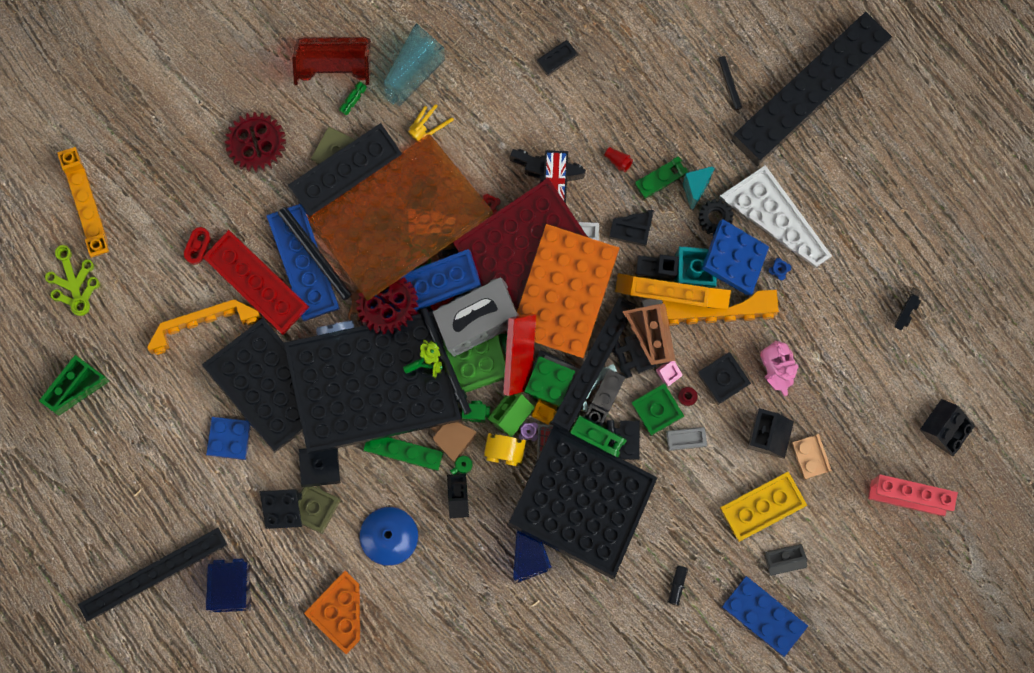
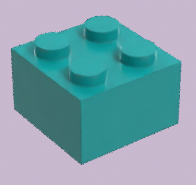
(690, 267)

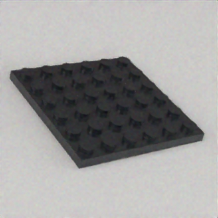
(583, 502)

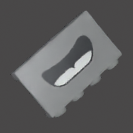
(475, 316)

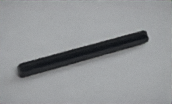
(314, 253)

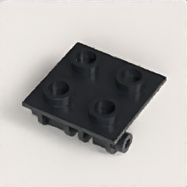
(281, 508)

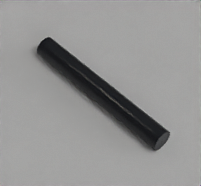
(730, 83)

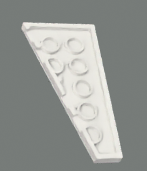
(770, 208)

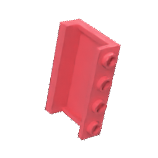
(912, 495)

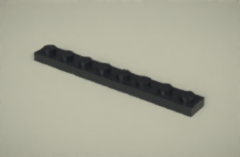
(592, 365)
(152, 574)

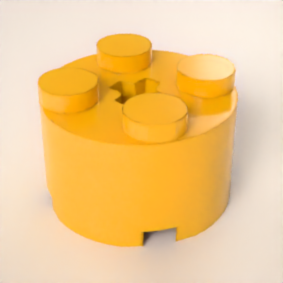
(505, 449)

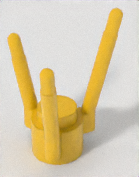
(417, 129)

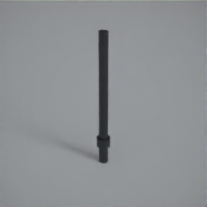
(460, 395)

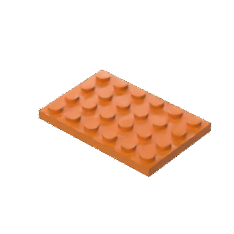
(567, 288)

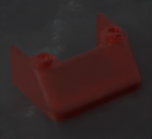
(332, 56)

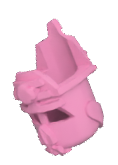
(779, 366)

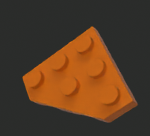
(339, 612)

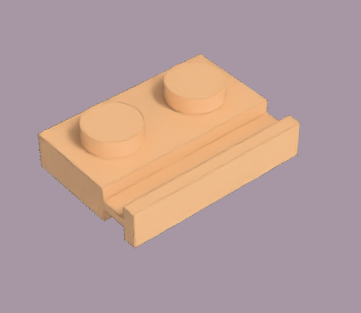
(811, 457)

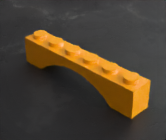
(761, 304)

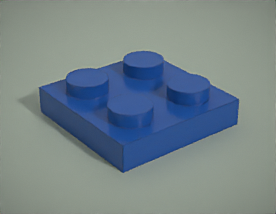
(228, 438)

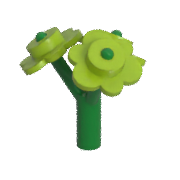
(429, 354)

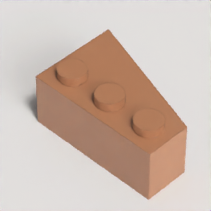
(653, 332)

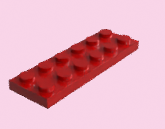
(256, 282)

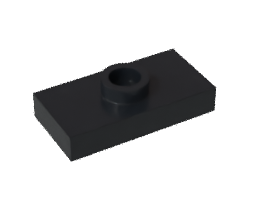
(557, 57)

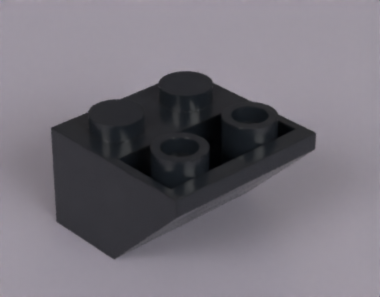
(947, 427)
(770, 433)

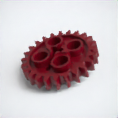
(272, 137)
(376, 317)

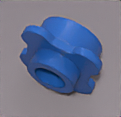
(780, 264)

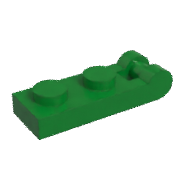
(661, 178)
(597, 435)

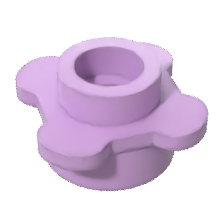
(529, 436)

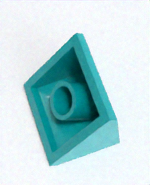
(695, 184)

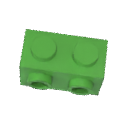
(511, 413)

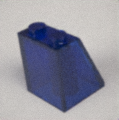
(529, 558)
(228, 586)

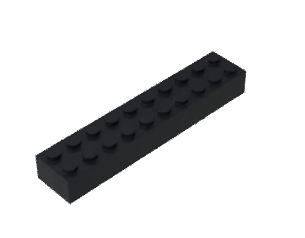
(811, 89)

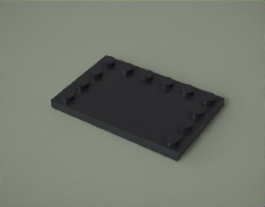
(259, 383)

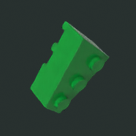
(72, 386)

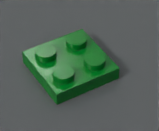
(549, 381)
(657, 409)

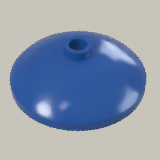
(389, 550)

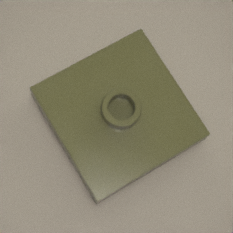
(330, 144)
(317, 508)

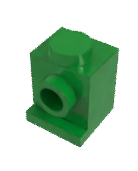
(478, 414)

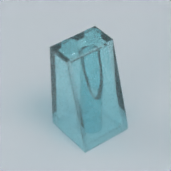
(414, 64)

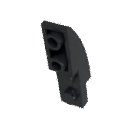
(534, 169)
(605, 397)

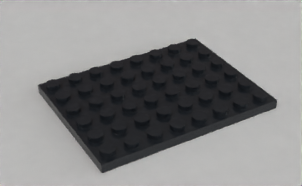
(356, 388)

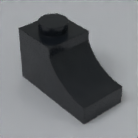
(457, 495)

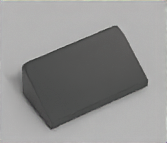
(786, 559)

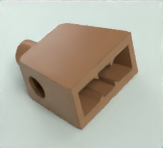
(453, 439)

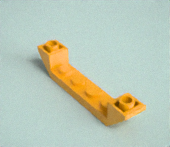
(85, 203)
(673, 291)
(159, 340)

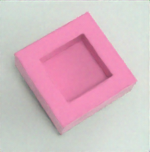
(669, 372)

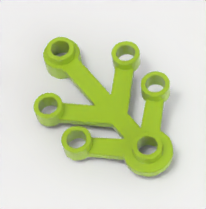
(73, 284)

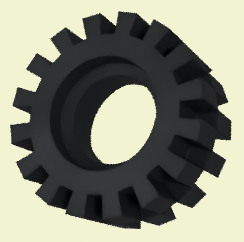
(714, 206)

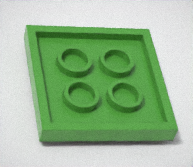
(479, 365)

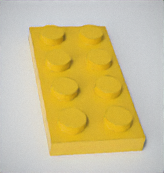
(763, 506)

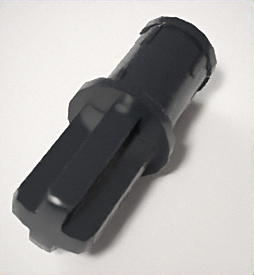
(677, 585)

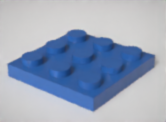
(735, 257)

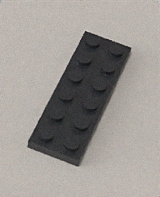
(344, 170)

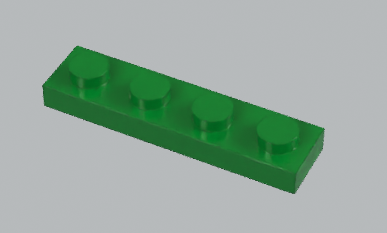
(405, 452)

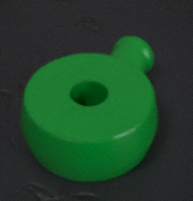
(462, 469)

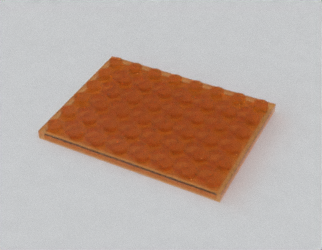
(399, 217)

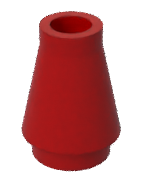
(618, 159)

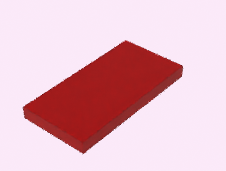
(519, 353)

